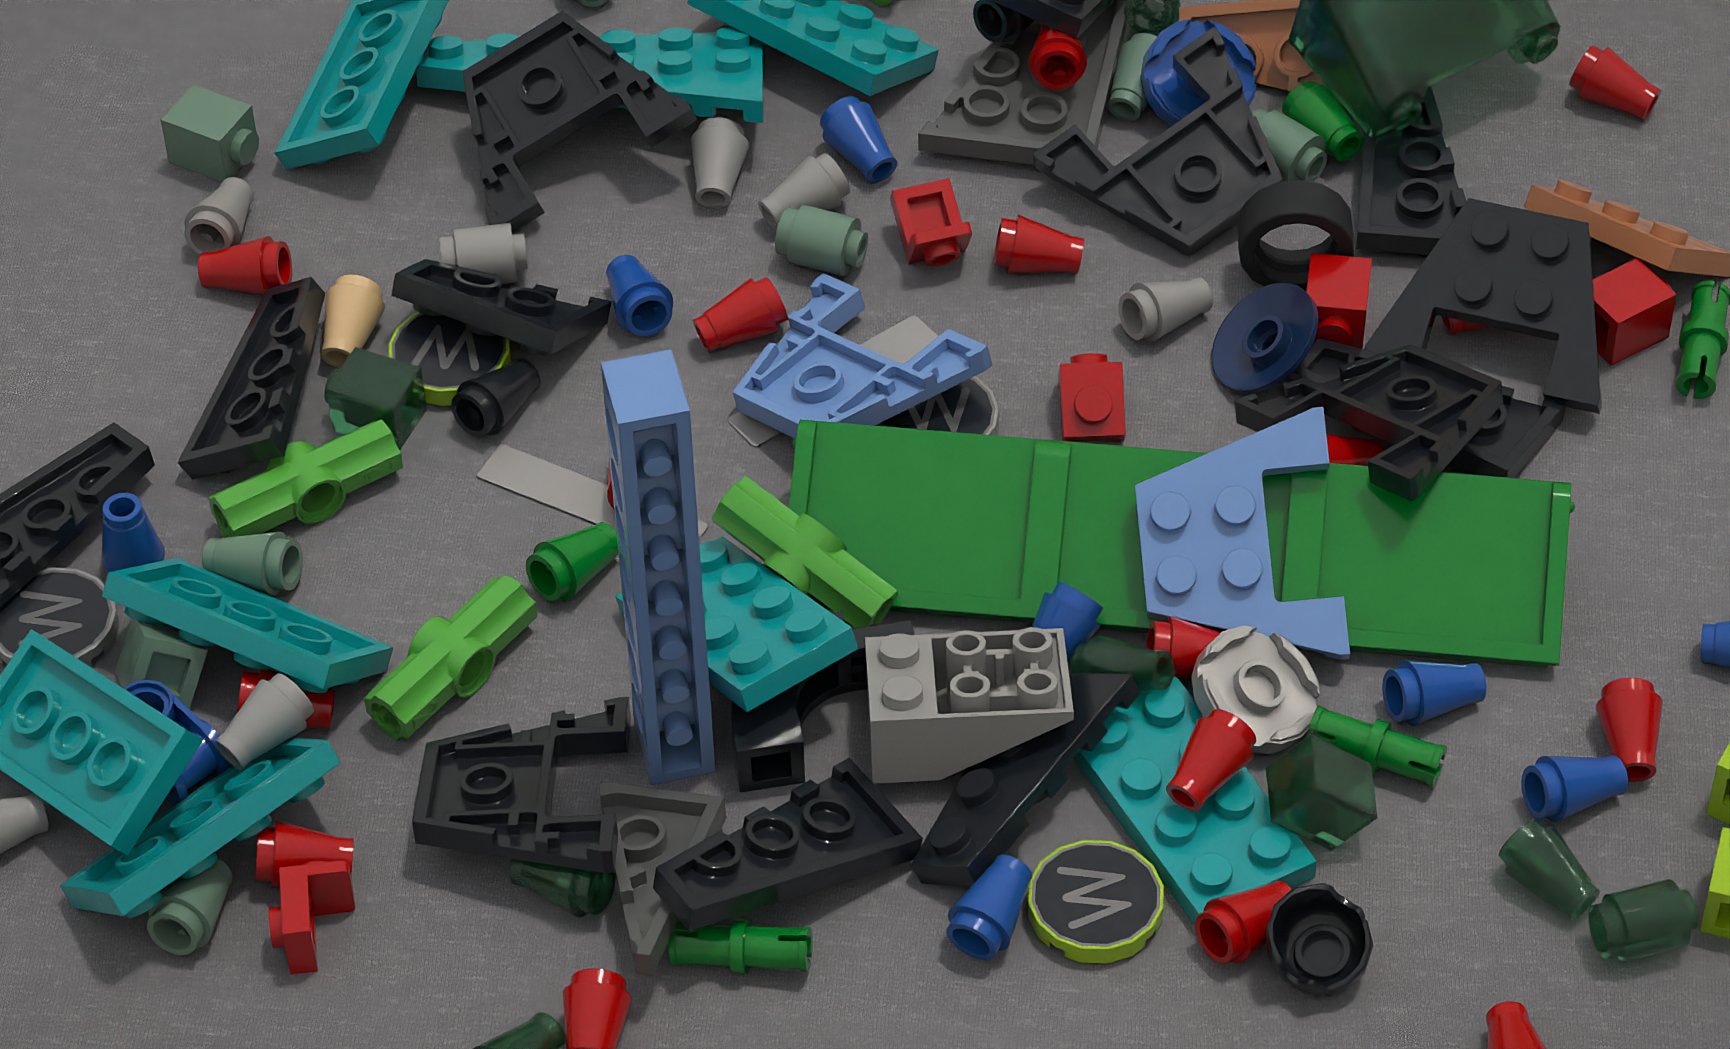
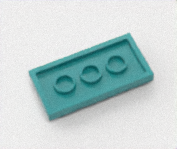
(831, 38)
(360, 80)
(248, 622)
(761, 628)
(87, 742)
(192, 830)
(1199, 853)

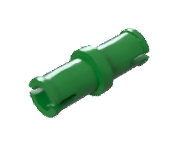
(1703, 339)
(1380, 745)
(742, 946)

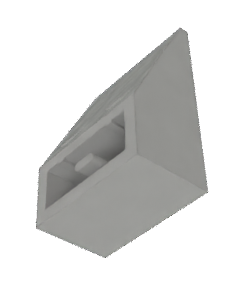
(961, 698)

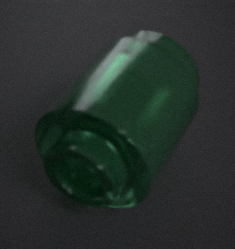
(1643, 920)

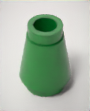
(1323, 113)
(571, 561)

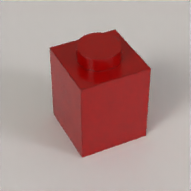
(1341, 296)
(1631, 310)

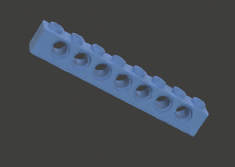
(659, 563)

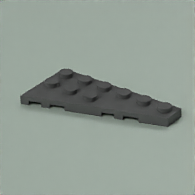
(1011, 115)

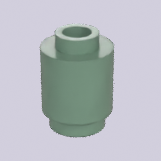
(1294, 147)
(821, 239)

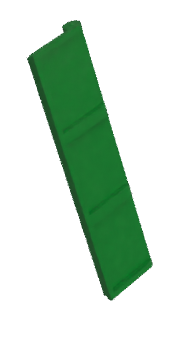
(1002, 519)

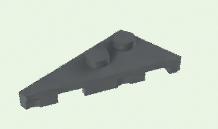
(652, 830)

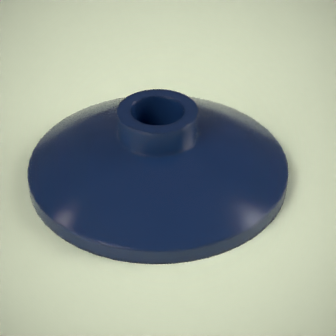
(1265, 338)

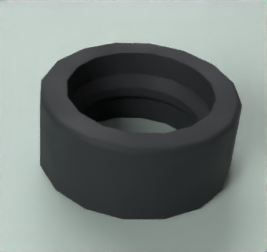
(1285, 205)

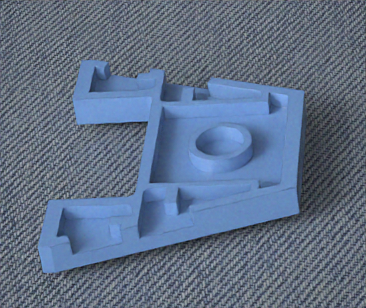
(836, 380)
(1210, 541)

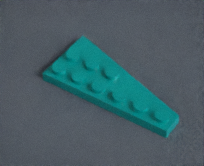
(700, 68)

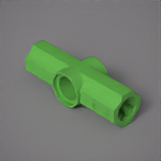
(307, 481)
(804, 554)
(450, 657)

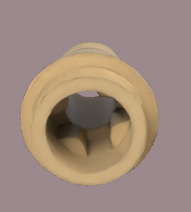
(350, 316)

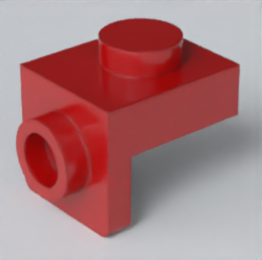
(930, 223)
(1091, 399)
(305, 893)

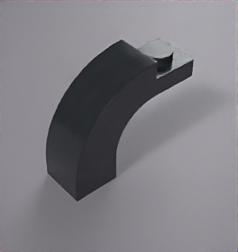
(769, 737)

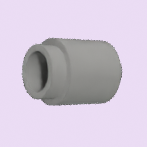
(486, 250)

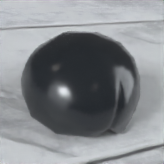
(1318, 940)

